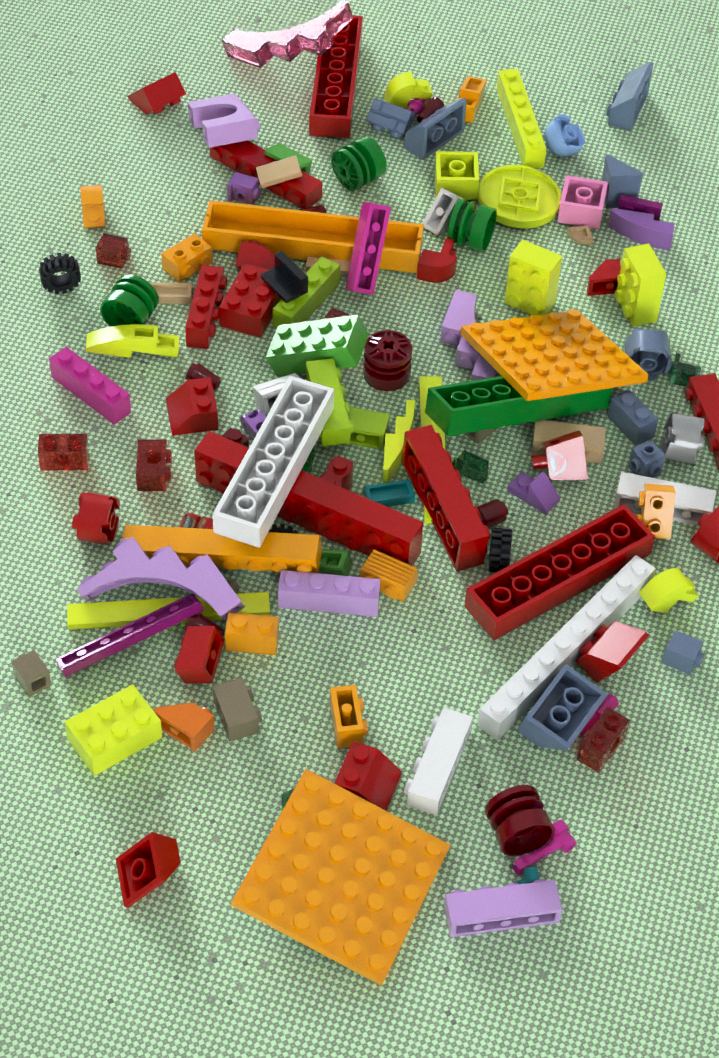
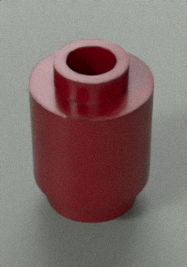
(493, 513)

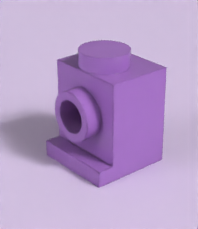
(243, 188)

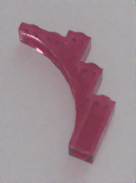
(286, 44)

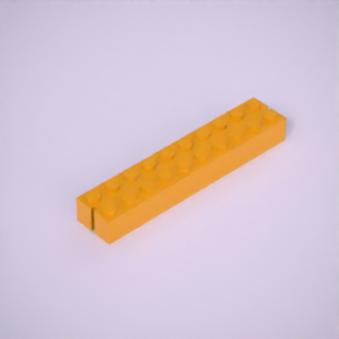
(306, 234)

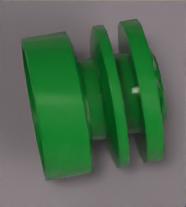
(358, 163)
(476, 226)
(129, 302)

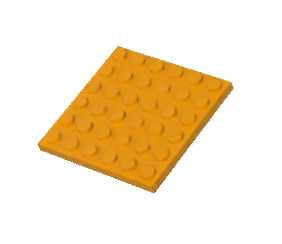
(553, 355)
(341, 876)

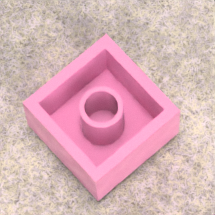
(582, 202)

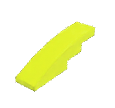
(394, 442)

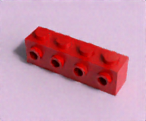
(205, 306)

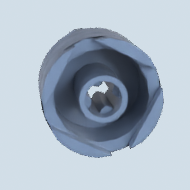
(650, 351)

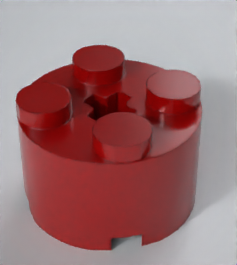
(96, 518)
(708, 535)

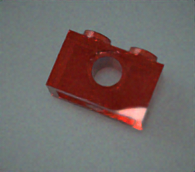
(63, 452)
(152, 465)
(603, 739)

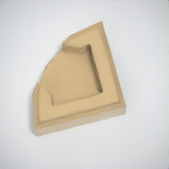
(580, 234)

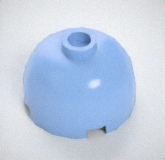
(563, 137)

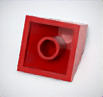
(146, 866)

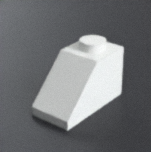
(440, 212)

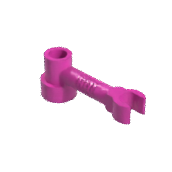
(560, 839)

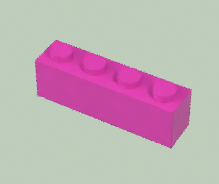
(368, 248)
(90, 385)

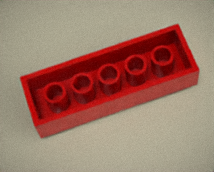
(445, 498)

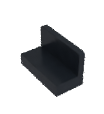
(286, 278)

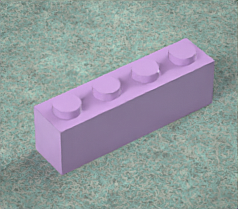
(329, 593)
(502, 907)

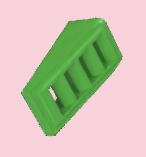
(340, 563)

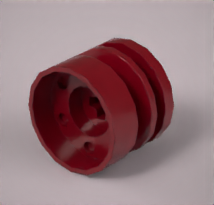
(387, 360)
(519, 820)

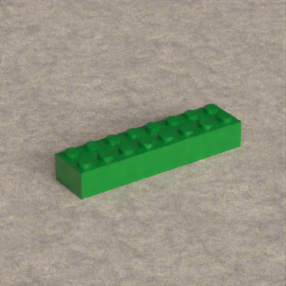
(496, 404)

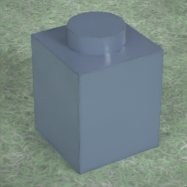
(683, 652)

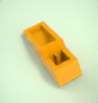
(473, 91)

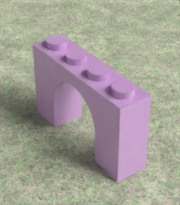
(223, 120)

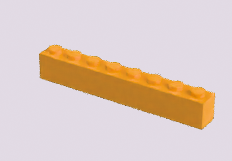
(276, 553)

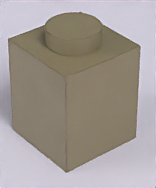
(31, 673)

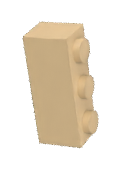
(592, 437)

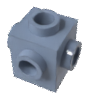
(647, 460)

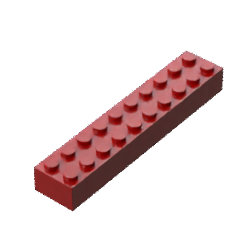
(320, 505)

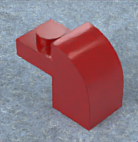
(438, 266)

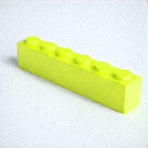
(521, 118)

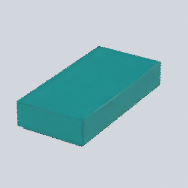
(390, 493)

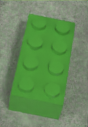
(317, 340)

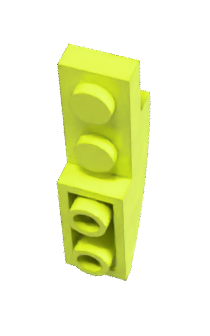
(124, 339)

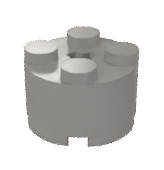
(682, 438)

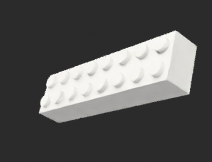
(273, 461)

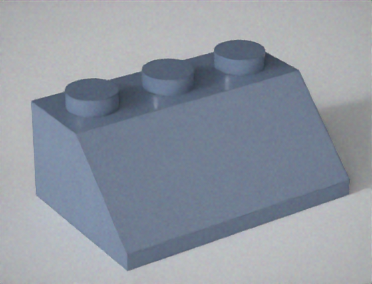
(630, 97)
(436, 129)
(562, 710)

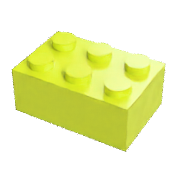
(532, 279)
(640, 285)
(113, 729)

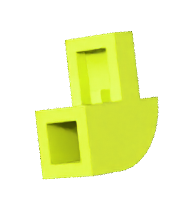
(404, 87)
(667, 589)

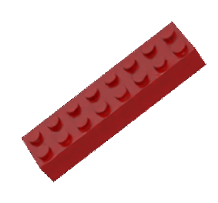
(336, 83)
(558, 572)

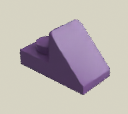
(535, 492)

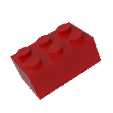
(248, 303)

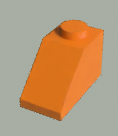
(186, 723)

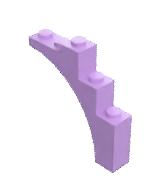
(462, 313)
(166, 568)

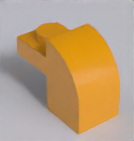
(92, 206)

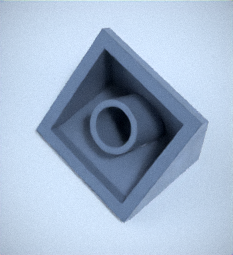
(621, 180)

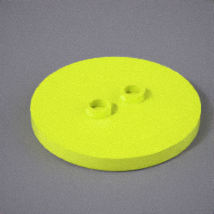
(520, 195)

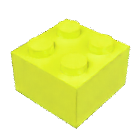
(457, 173)

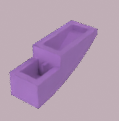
(642, 228)

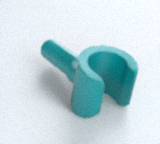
(530, 875)

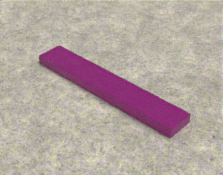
(129, 635)

